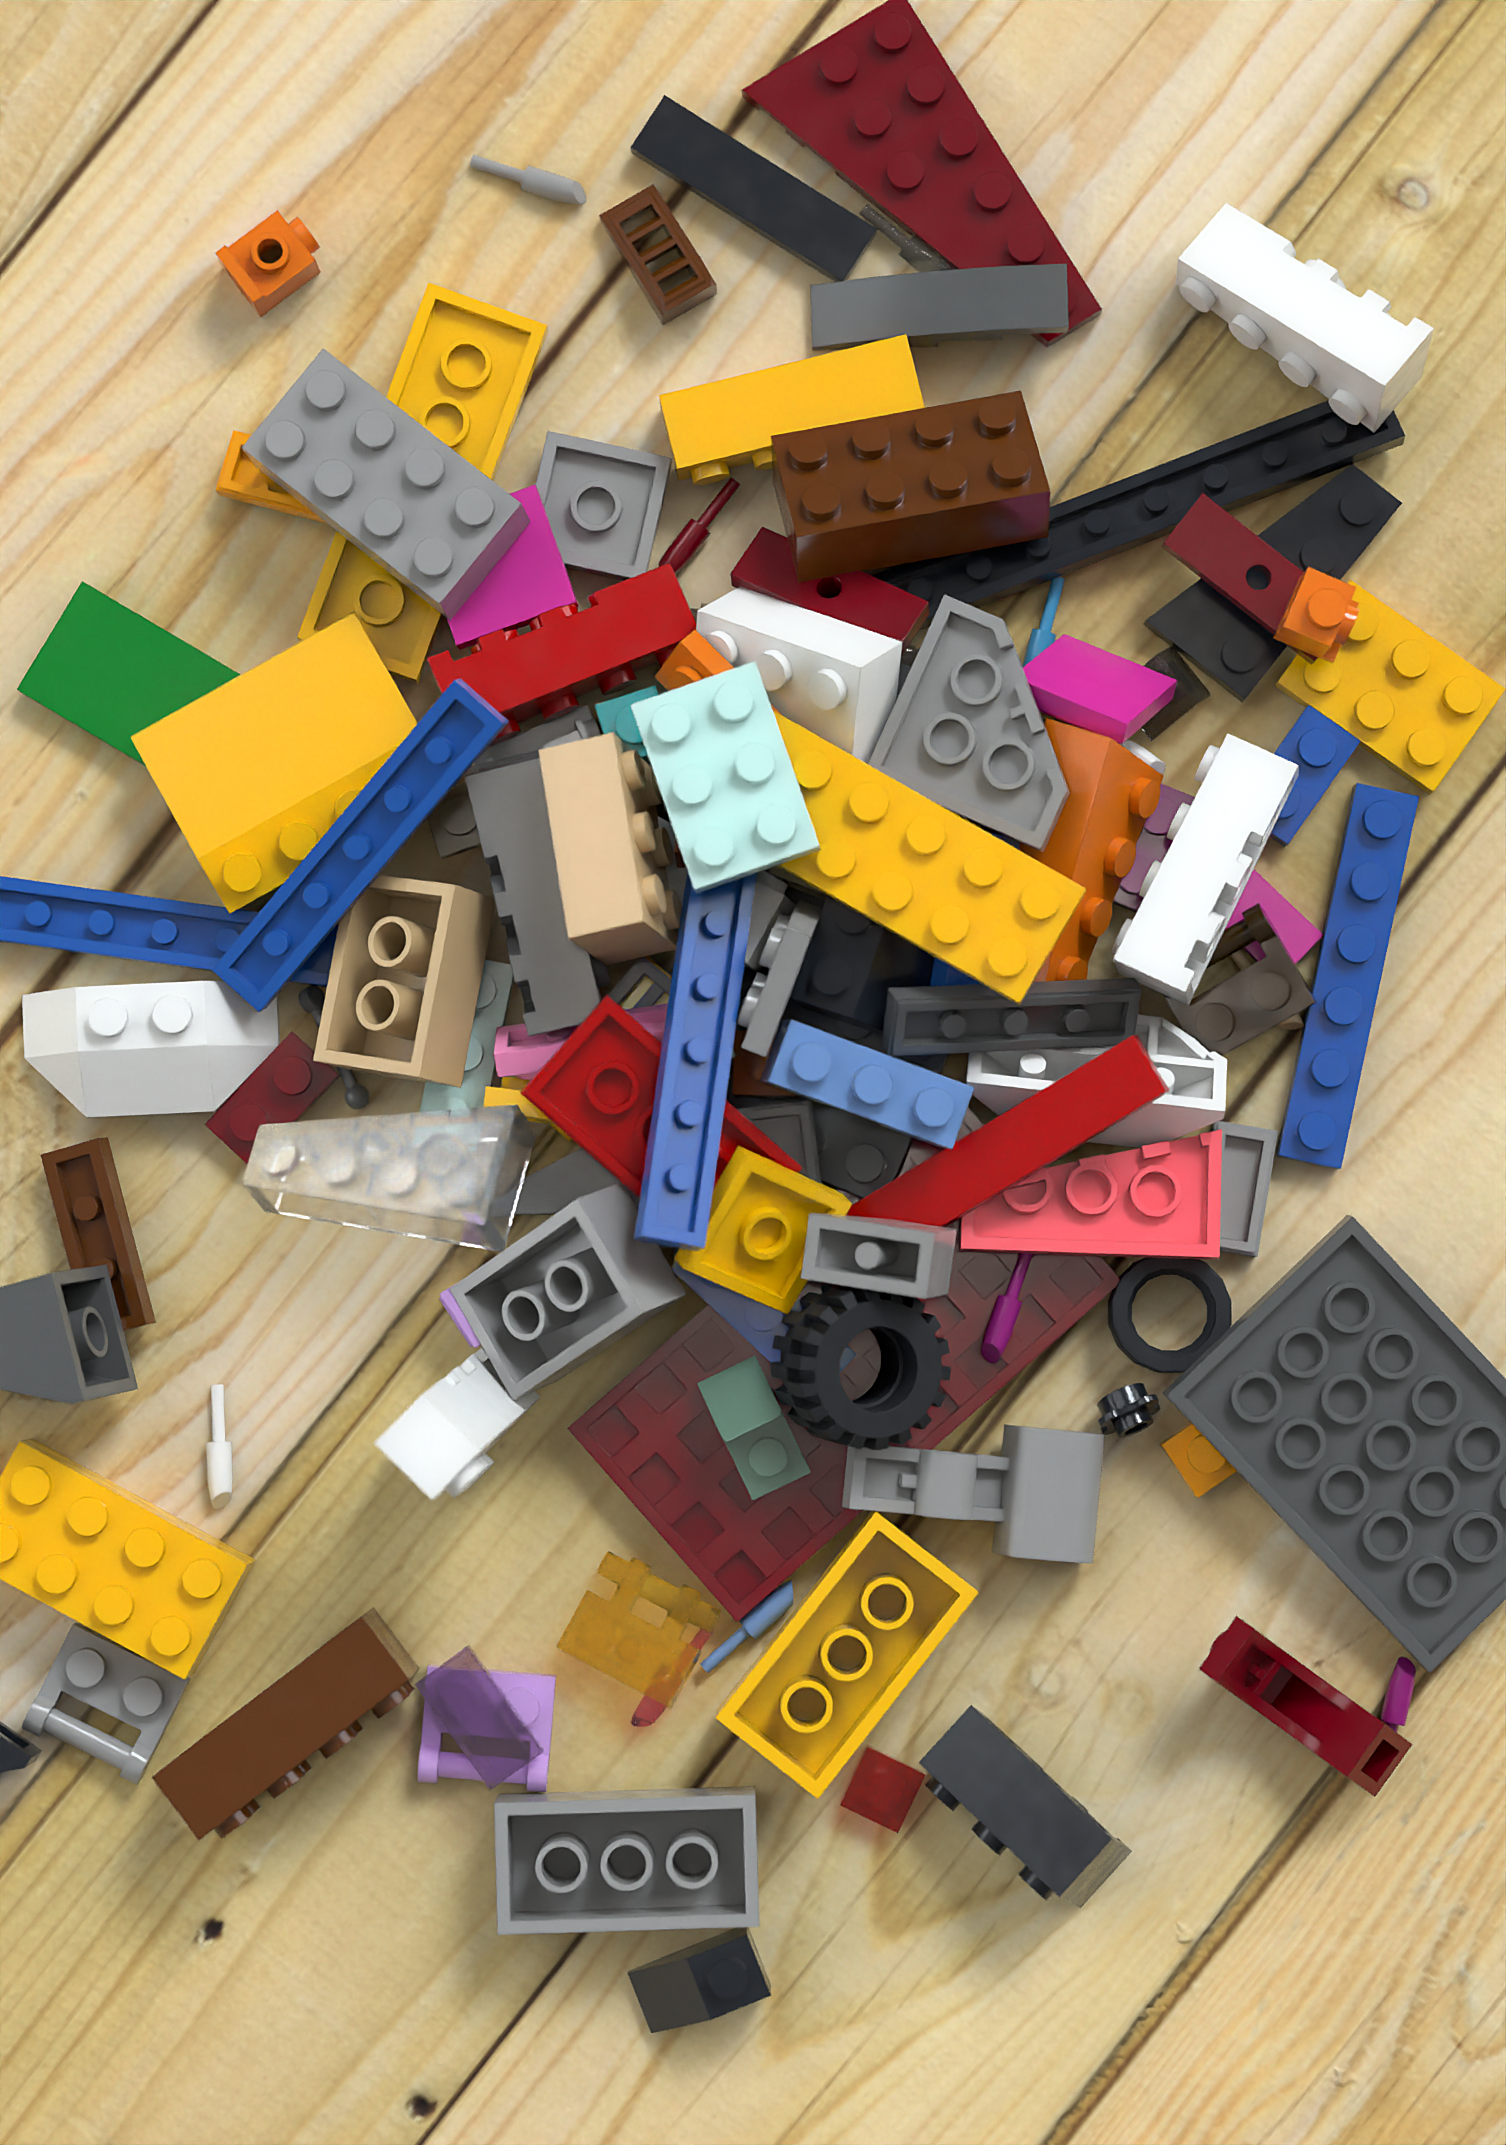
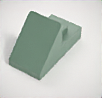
(753, 1427)

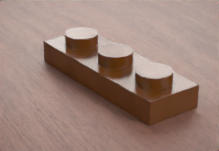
(97, 1223)

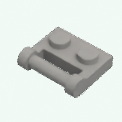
(115, 1683)

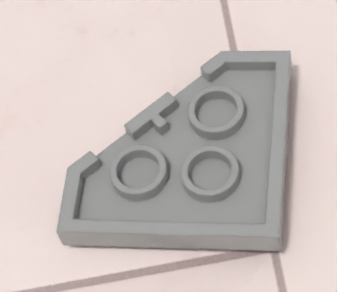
(973, 730)

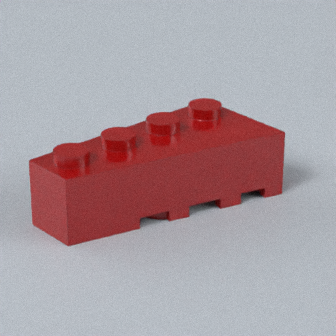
(574, 650)

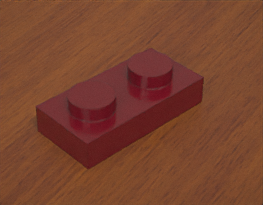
(273, 1094)

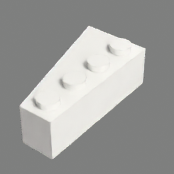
(1304, 317)
(1205, 868)
(453, 1426)

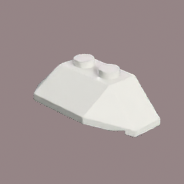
(147, 1045)
(1187, 1068)

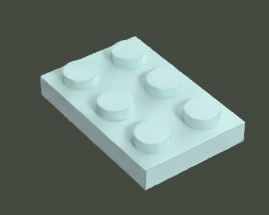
(725, 777)

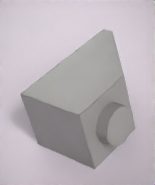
(879, 1254)

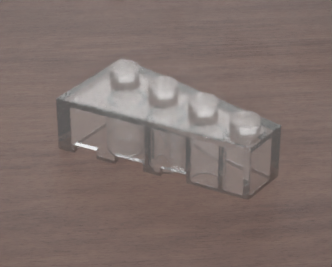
(401, 1174)

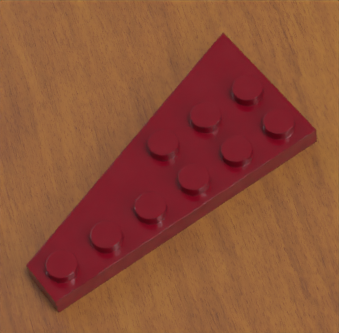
(913, 145)

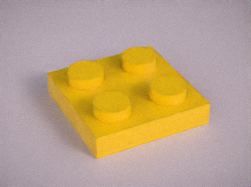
(760, 1229)

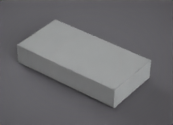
(1244, 1185)

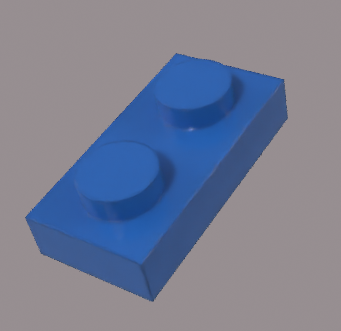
(1320, 752)

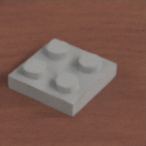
(602, 503)
(771, 993)

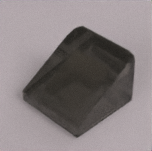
(1187, 694)

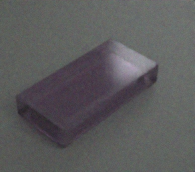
(479, 1717)

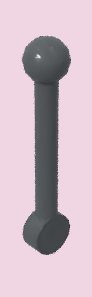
(312, 1001)

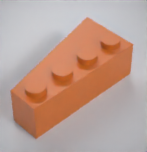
(1093, 836)

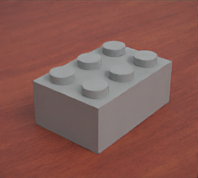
(566, 1291)

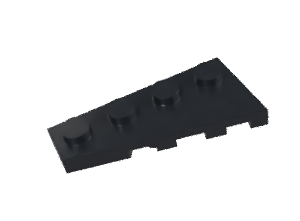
(1319, 533)

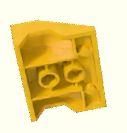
(276, 756)

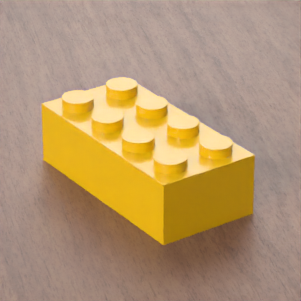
(114, 1559)
(845, 1653)

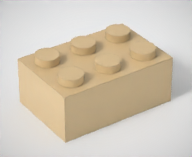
(610, 849)
(406, 981)

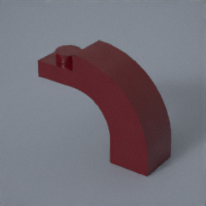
(1305, 1706)

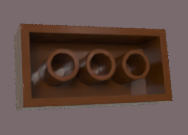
(910, 486)
(286, 1723)

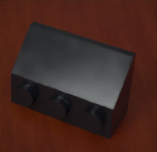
(853, 967)

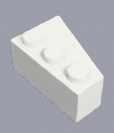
(812, 666)

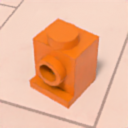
(266, 283)
(1318, 615)

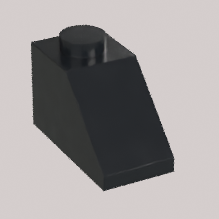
(701, 1981)

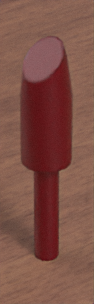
(696, 532)

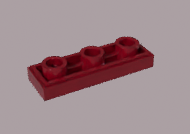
(1223, 552)
(853, 596)

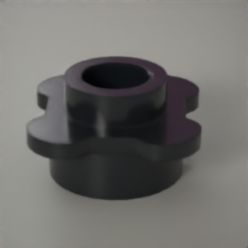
(1127, 1410)

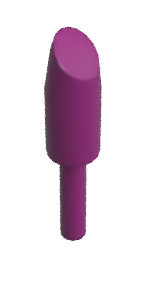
(1005, 1313)
(1399, 1694)

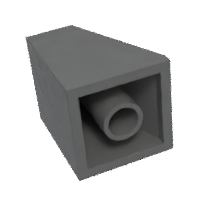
(64, 1337)

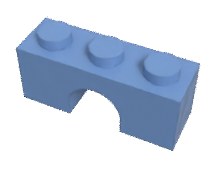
(866, 1083)

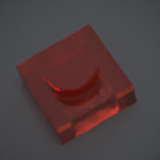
(882, 1788)

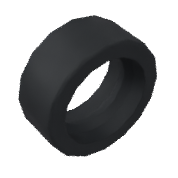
(1120, 1312)

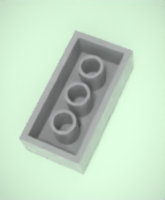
(386, 484)
(626, 1860)

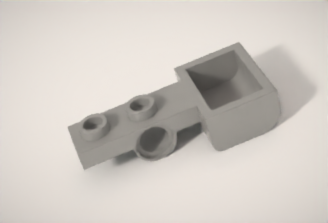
(1036, 1492)

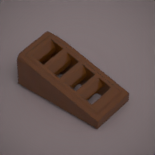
(682, 297)

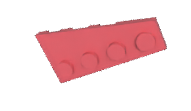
(1117, 1204)

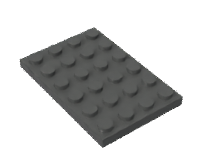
(1367, 1436)

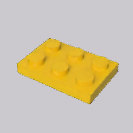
(1397, 693)

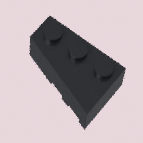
(1022, 1810)

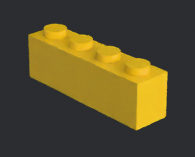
(735, 417)

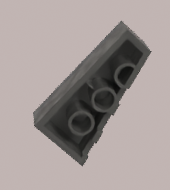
(515, 833)

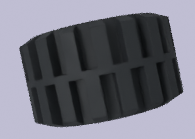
(906, 1377)

